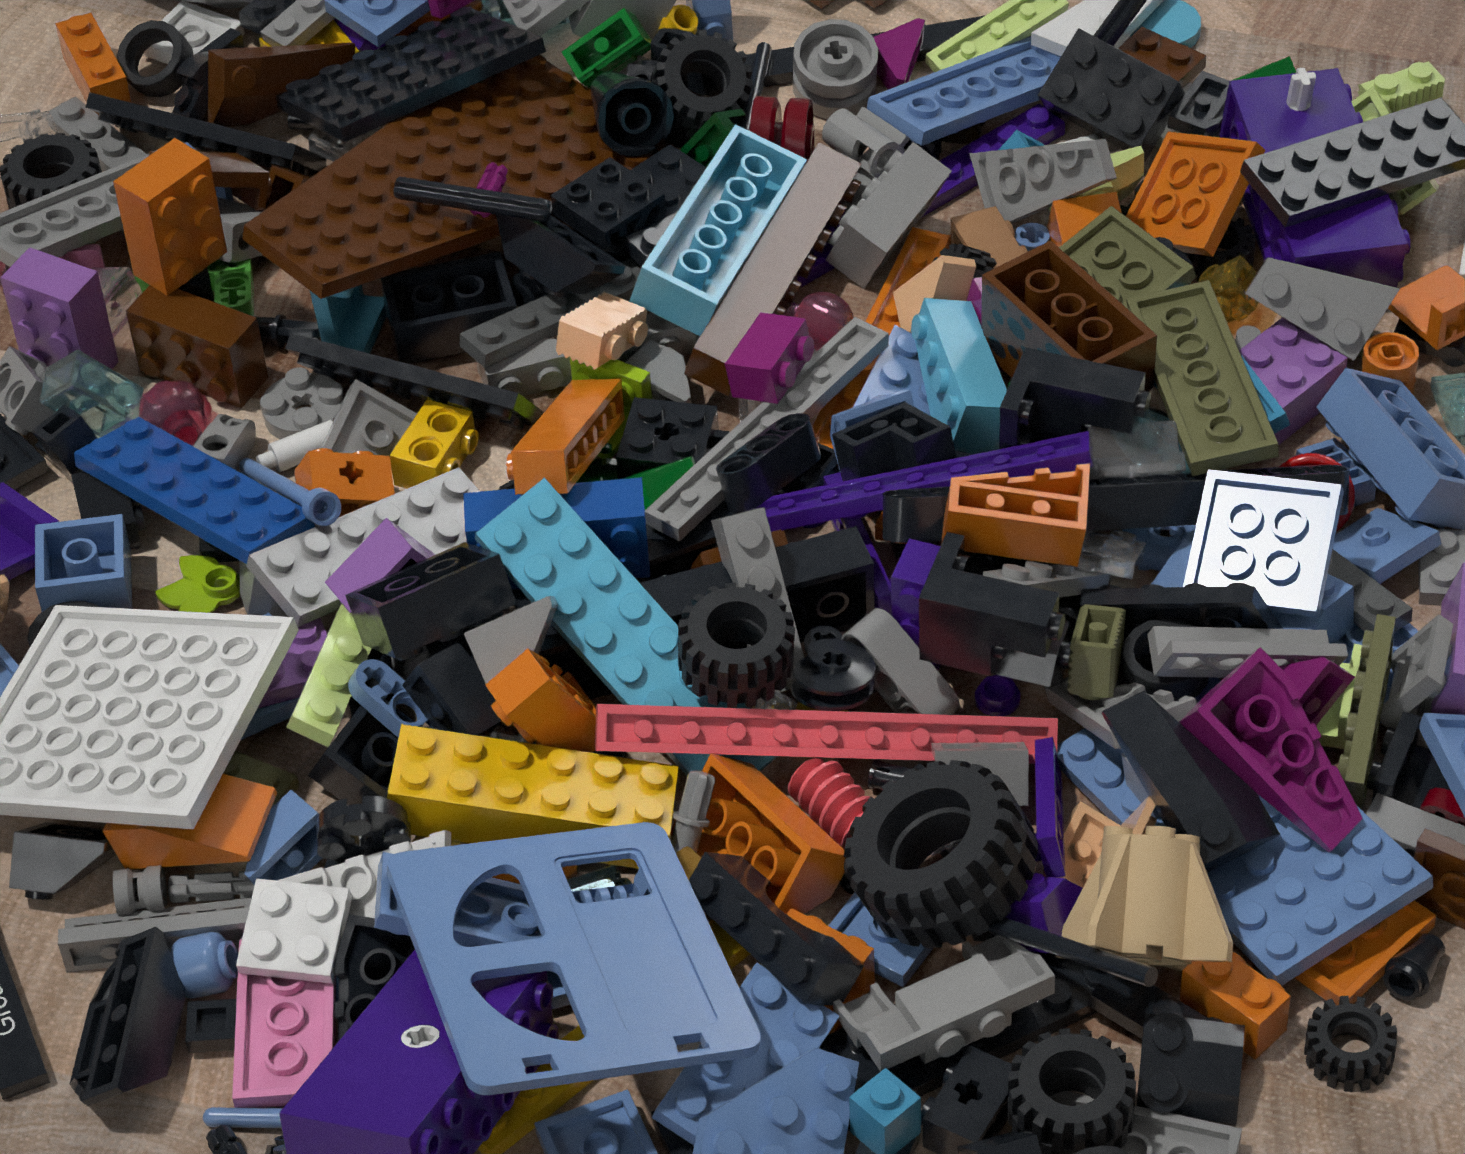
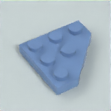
(787, 1112)

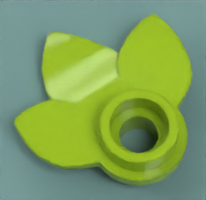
(203, 586)

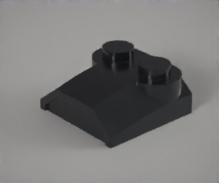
(1191, 1067)

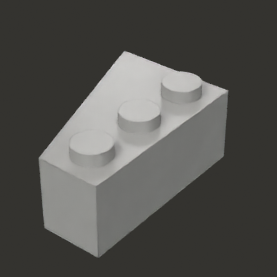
(1323, 303)

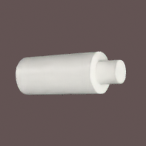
(290, 450)

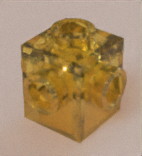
(1229, 285)

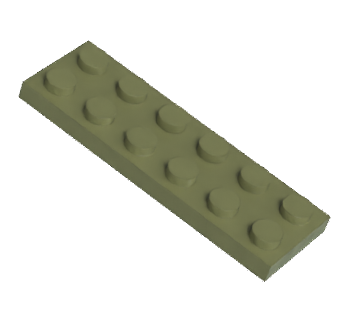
(1204, 380)

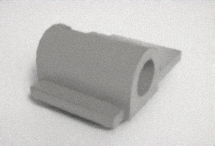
(854, 133)

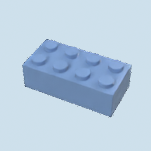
(1398, 446)

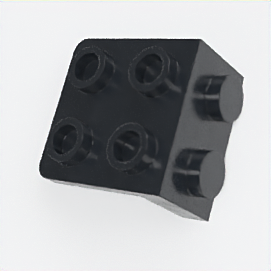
(1407, 768)

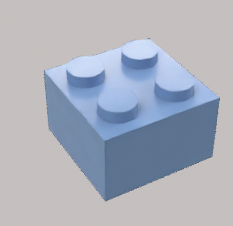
(84, 562)

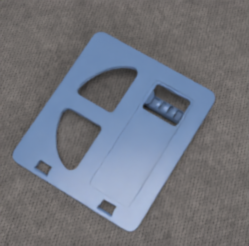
(628, 956)

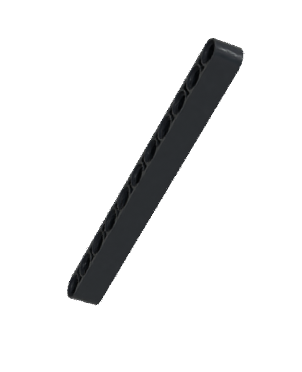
(1112, 501)

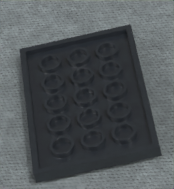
(408, 73)

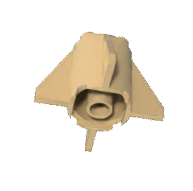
(1151, 901)

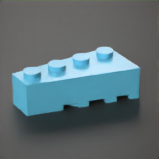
(959, 373)

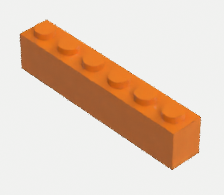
(567, 435)

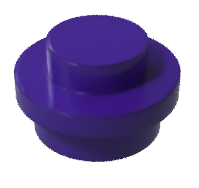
(997, 696)

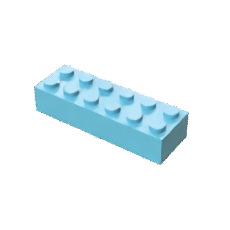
(716, 230)

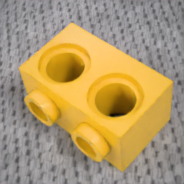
(433, 444)

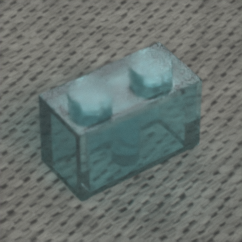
(91, 390)

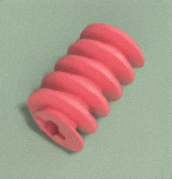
(828, 796)

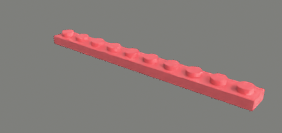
(804, 731)

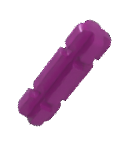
(492, 180)

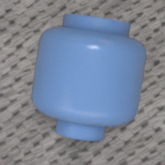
(205, 964)

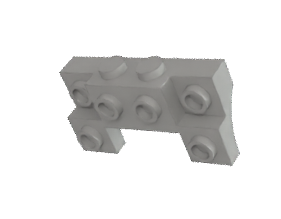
(949, 1007)

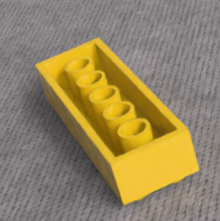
(521, 789)

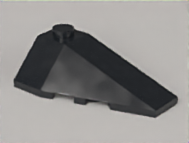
(1189, 782)

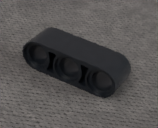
(768, 462)

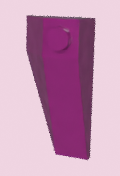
(1268, 741)

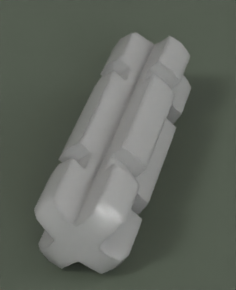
(209, 887)

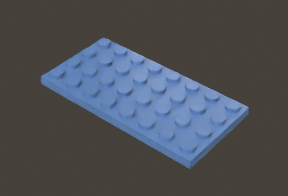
(1288, 897)

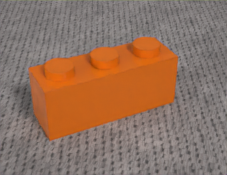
(91, 58)

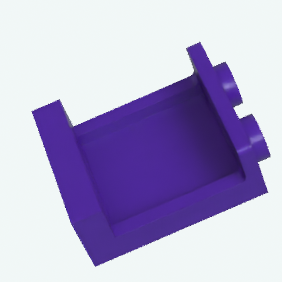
(17, 531)

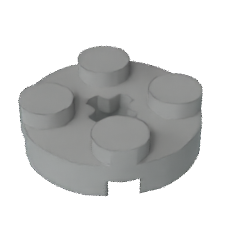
(299, 389)

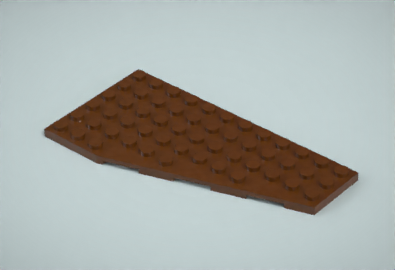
(352, 229)

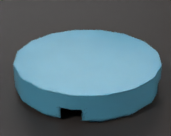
(1175, 21)

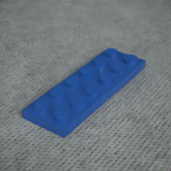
(192, 489)

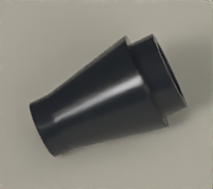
(1412, 970)

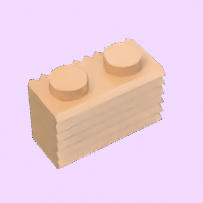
(601, 330)

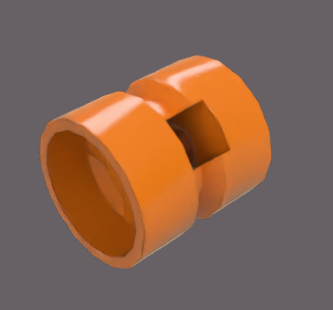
(1392, 357)

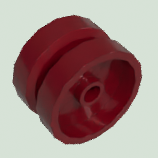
(796, 130)

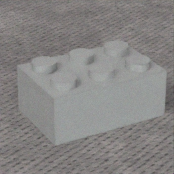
(886, 213)

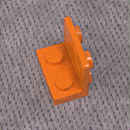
(1433, 306)

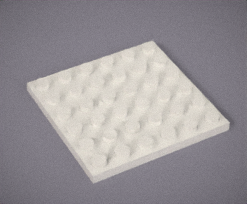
(132, 712)

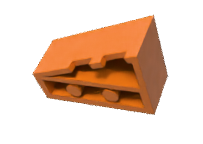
(1021, 516)
(544, 704)

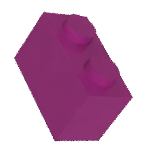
(769, 358)

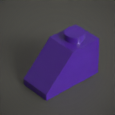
(1045, 904)

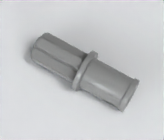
(692, 810)

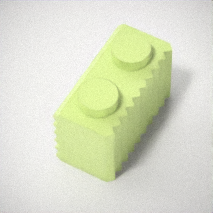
(1407, 87)

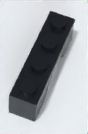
(799, 957)

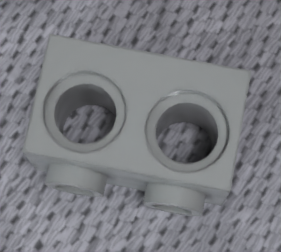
(21, 391)

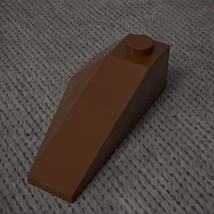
(248, 79)

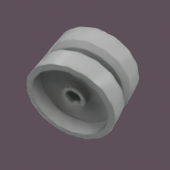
(835, 66)

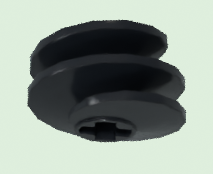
(834, 676)

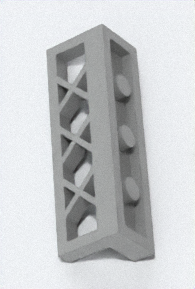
(1220, 650)
(92, 940)

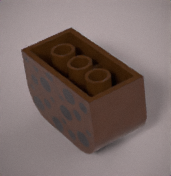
(1059, 309)

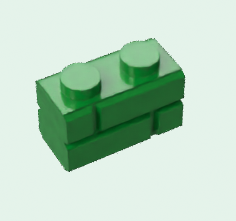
(608, 47)

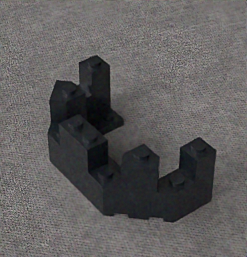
(998, 623)

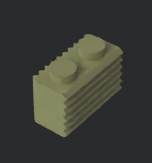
(1096, 652)

